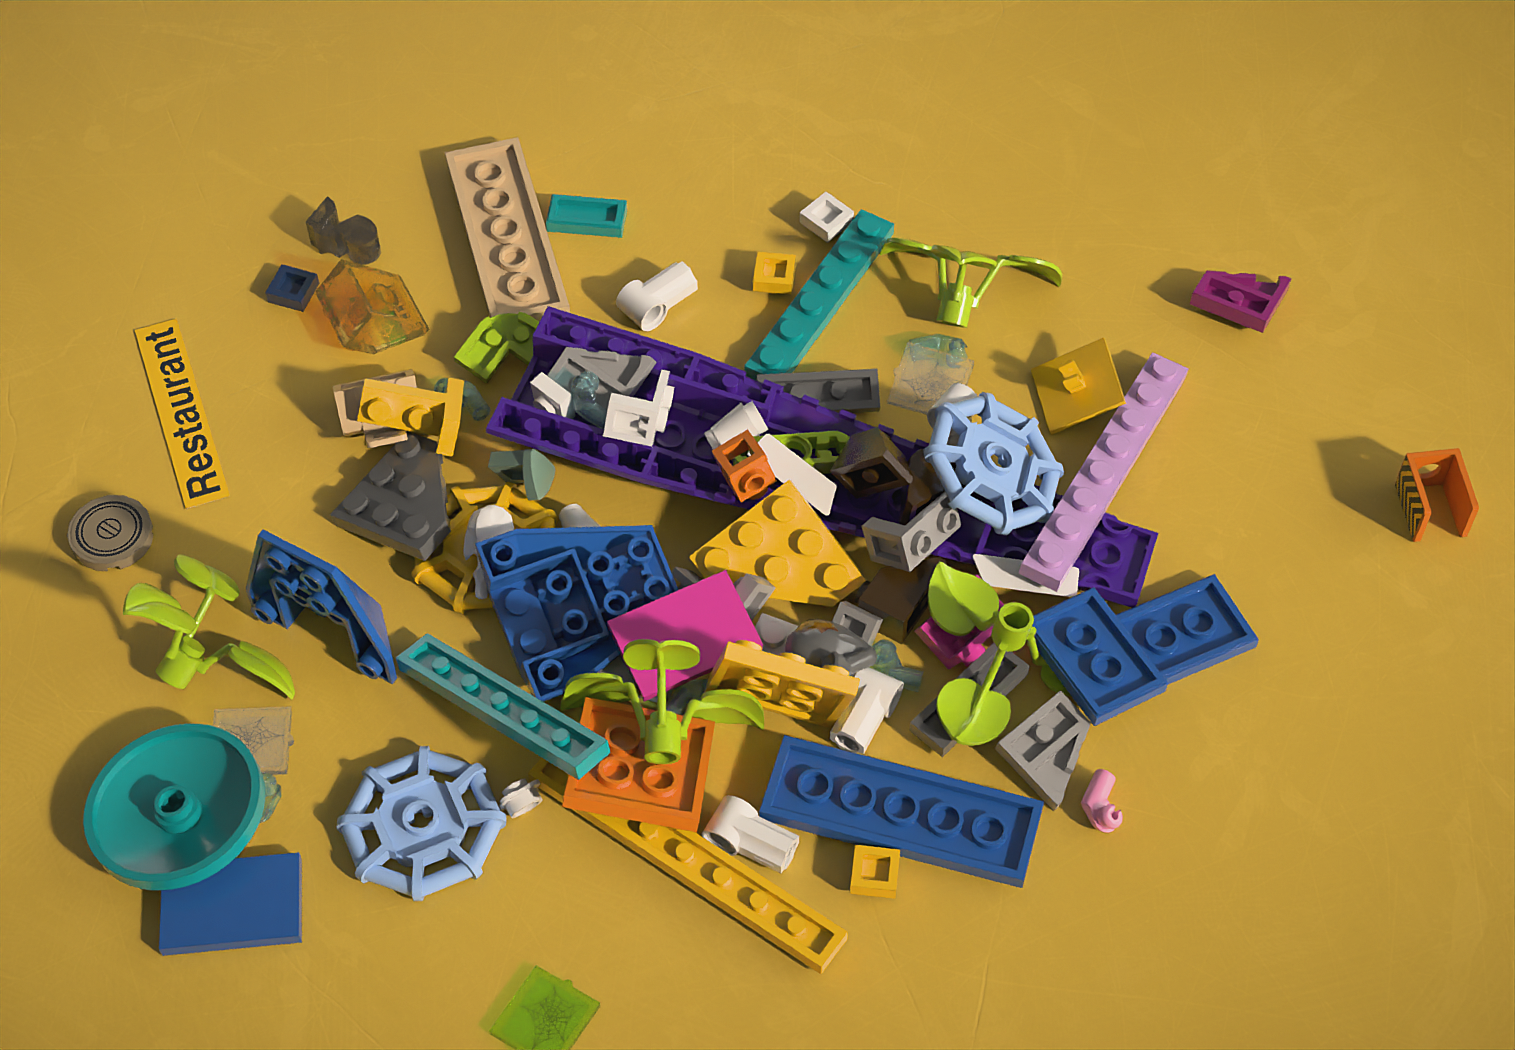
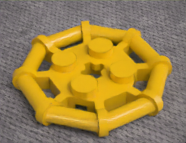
(453, 555)

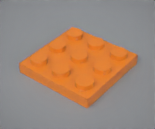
(632, 787)

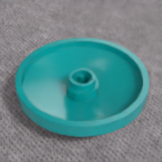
(174, 806)

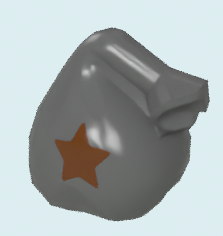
(830, 644)

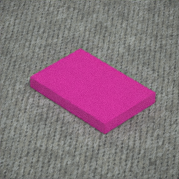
(700, 614)

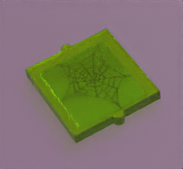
(545, 1014)

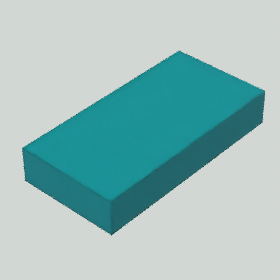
(586, 215)

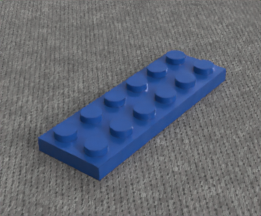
(902, 809)

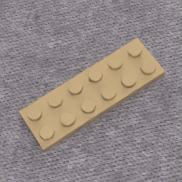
(506, 229)

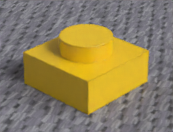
(774, 272)
(875, 871)

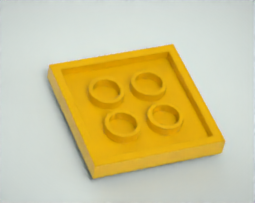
(785, 682)

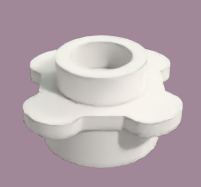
(520, 797)

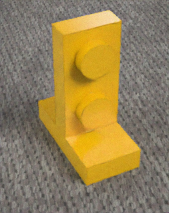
(414, 410)

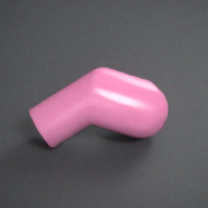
(1096, 805)

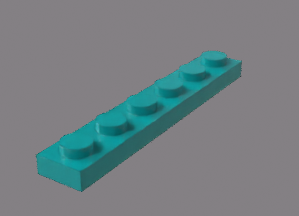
(821, 296)
(504, 706)

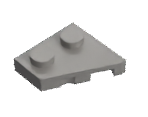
(615, 372)
(1047, 747)

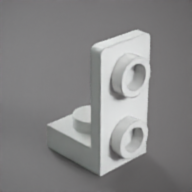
(639, 419)

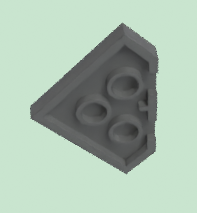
(401, 500)

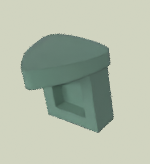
(524, 467)

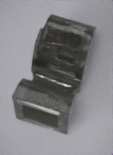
(353, 236)

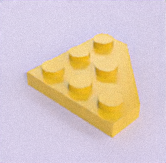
(785, 546)

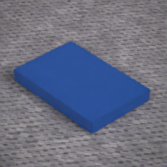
(1189, 629)
(1096, 657)
(238, 907)

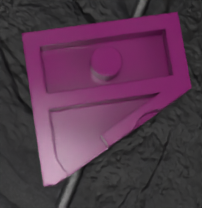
(1240, 297)

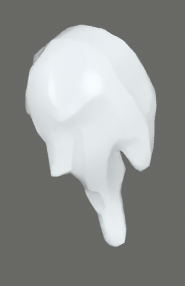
(485, 524)

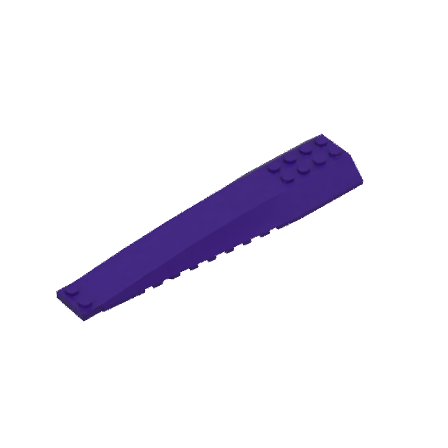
(683, 459)

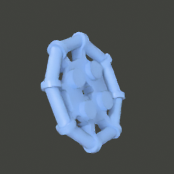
(1005, 436)
(426, 845)

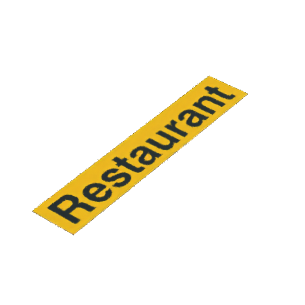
(181, 414)

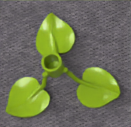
(957, 299)
(957, 605)
(186, 654)
(663, 730)

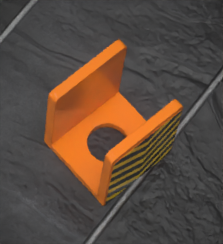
(1456, 484)

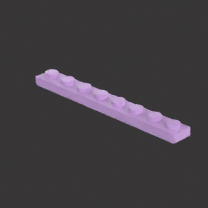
(1103, 473)

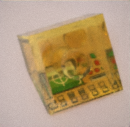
(369, 308)

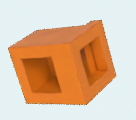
(750, 476)

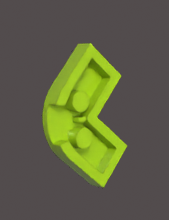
(494, 341)

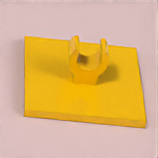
(1078, 386)

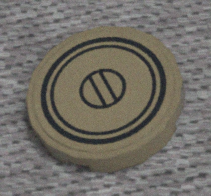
(110, 532)

